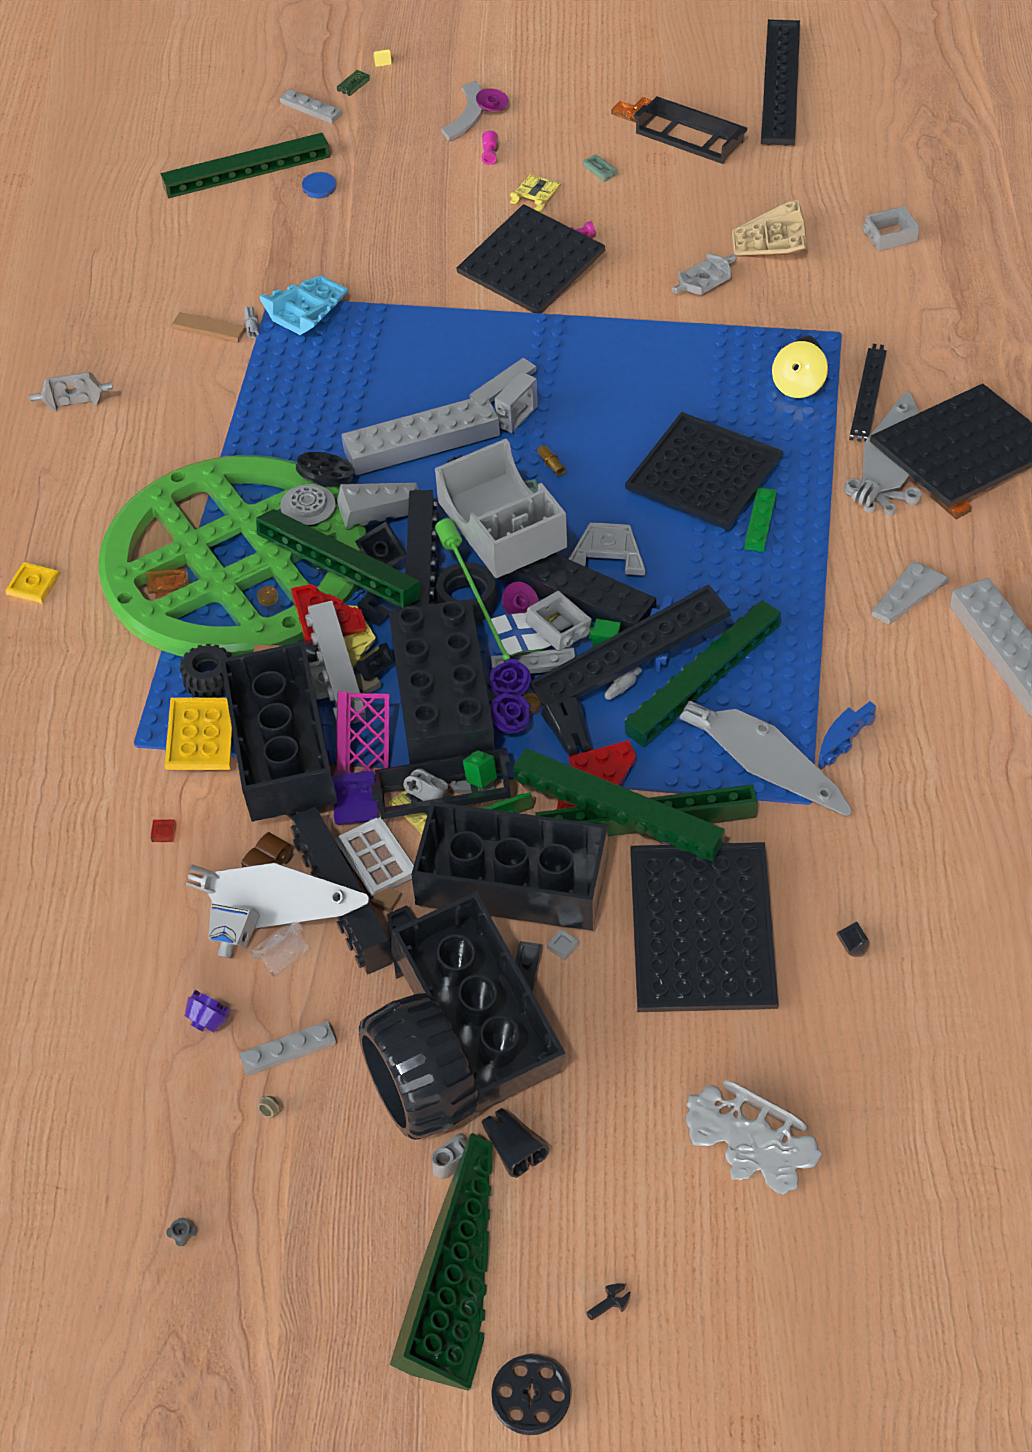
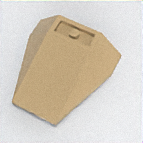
(773, 232)

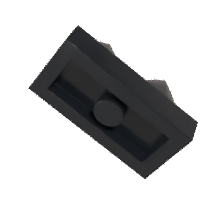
(374, 661)

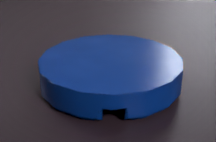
(318, 185)

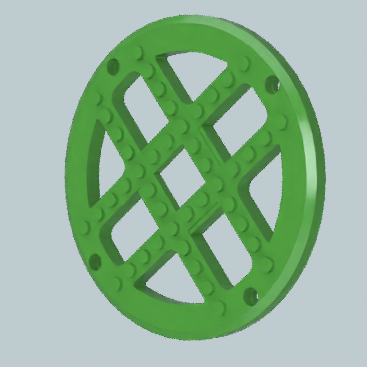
(157, 620)

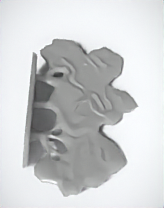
(752, 1142)

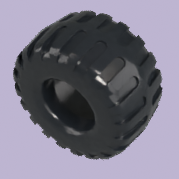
(418, 1066)

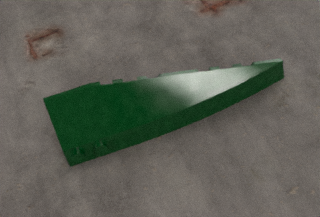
(446, 1310)

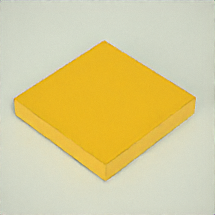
(32, 582)

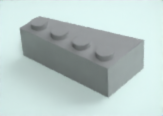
(373, 502)

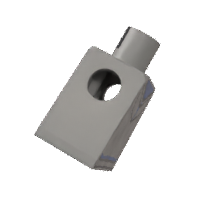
(231, 927)

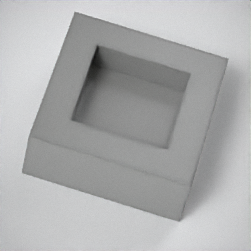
(562, 944)

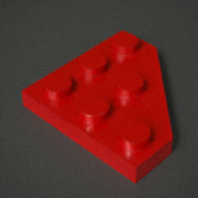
(349, 618)
(606, 762)

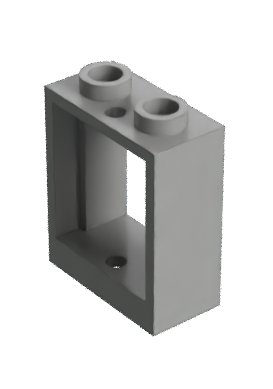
(889, 218)
(524, 390)
(550, 605)

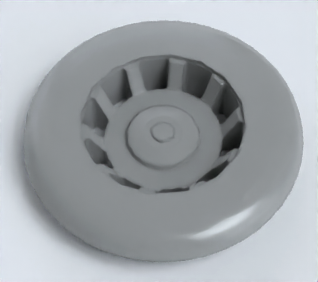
(308, 504)

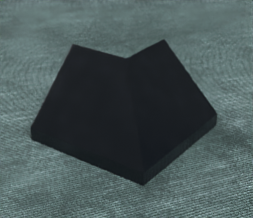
(382, 545)

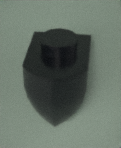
(854, 940)

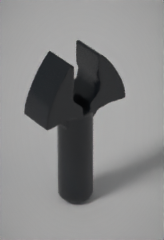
(610, 1301)

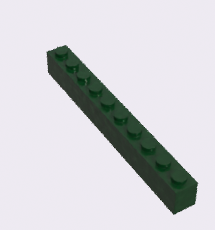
(245, 165)
(338, 558)
(702, 673)
(619, 804)
(708, 805)

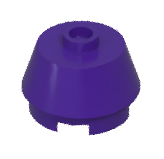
(510, 678)
(509, 713)
(205, 1012)

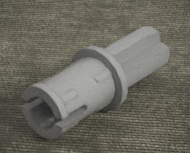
(251, 322)

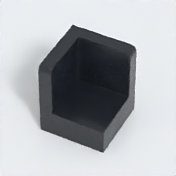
(372, 610)

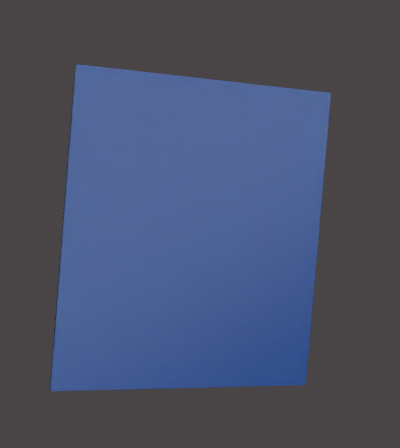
(601, 408)

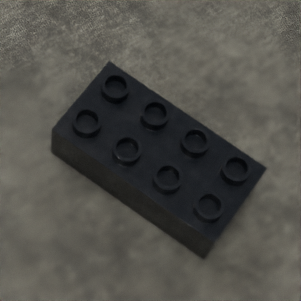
(441, 681)
(278, 732)
(515, 862)
(474, 978)

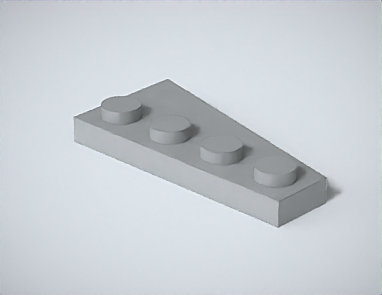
(908, 591)

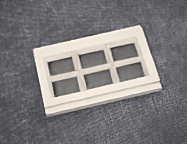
(375, 856)

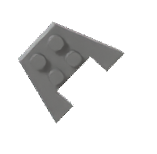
(612, 542)

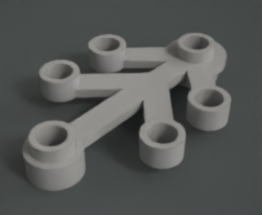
(911, 496)

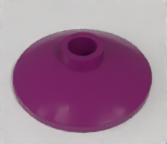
(492, 99)
(522, 594)

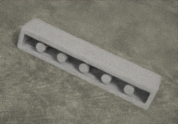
(333, 655)

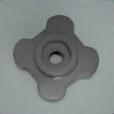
(178, 1225)

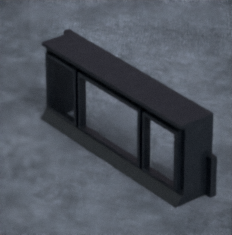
(693, 119)
(447, 769)

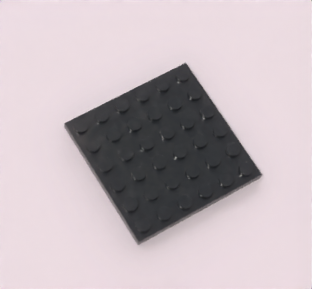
(531, 259)
(704, 470)

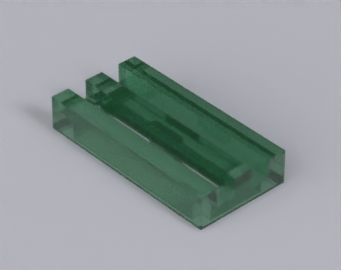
(346, 87)

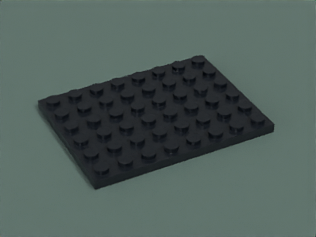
(960, 444)
(702, 929)

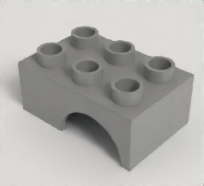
(498, 510)

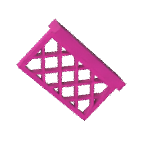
(343, 730)

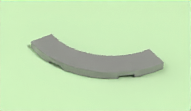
(470, 115)

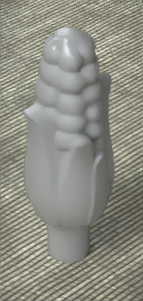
(622, 683)

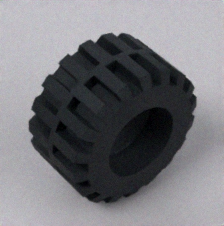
(201, 660)

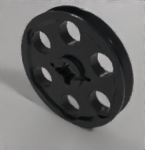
(324, 468)
(540, 1401)

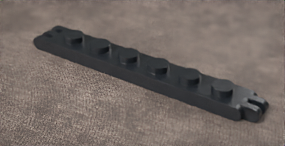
(868, 393)

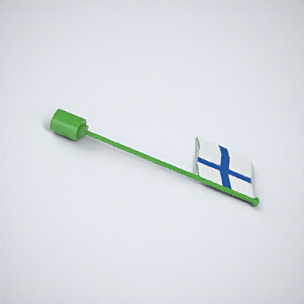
(509, 630)

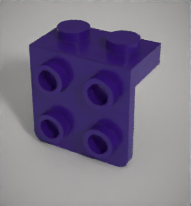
(354, 798)

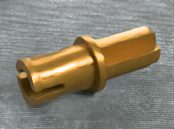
(551, 460)

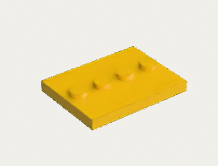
(198, 734)

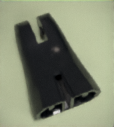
(568, 724)
(514, 1143)

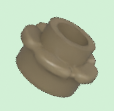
(268, 1106)

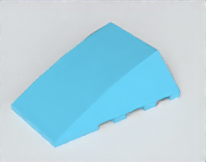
(303, 305)

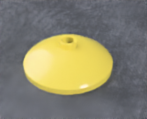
(811, 370)

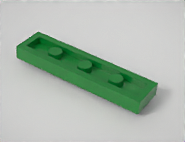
(760, 519)

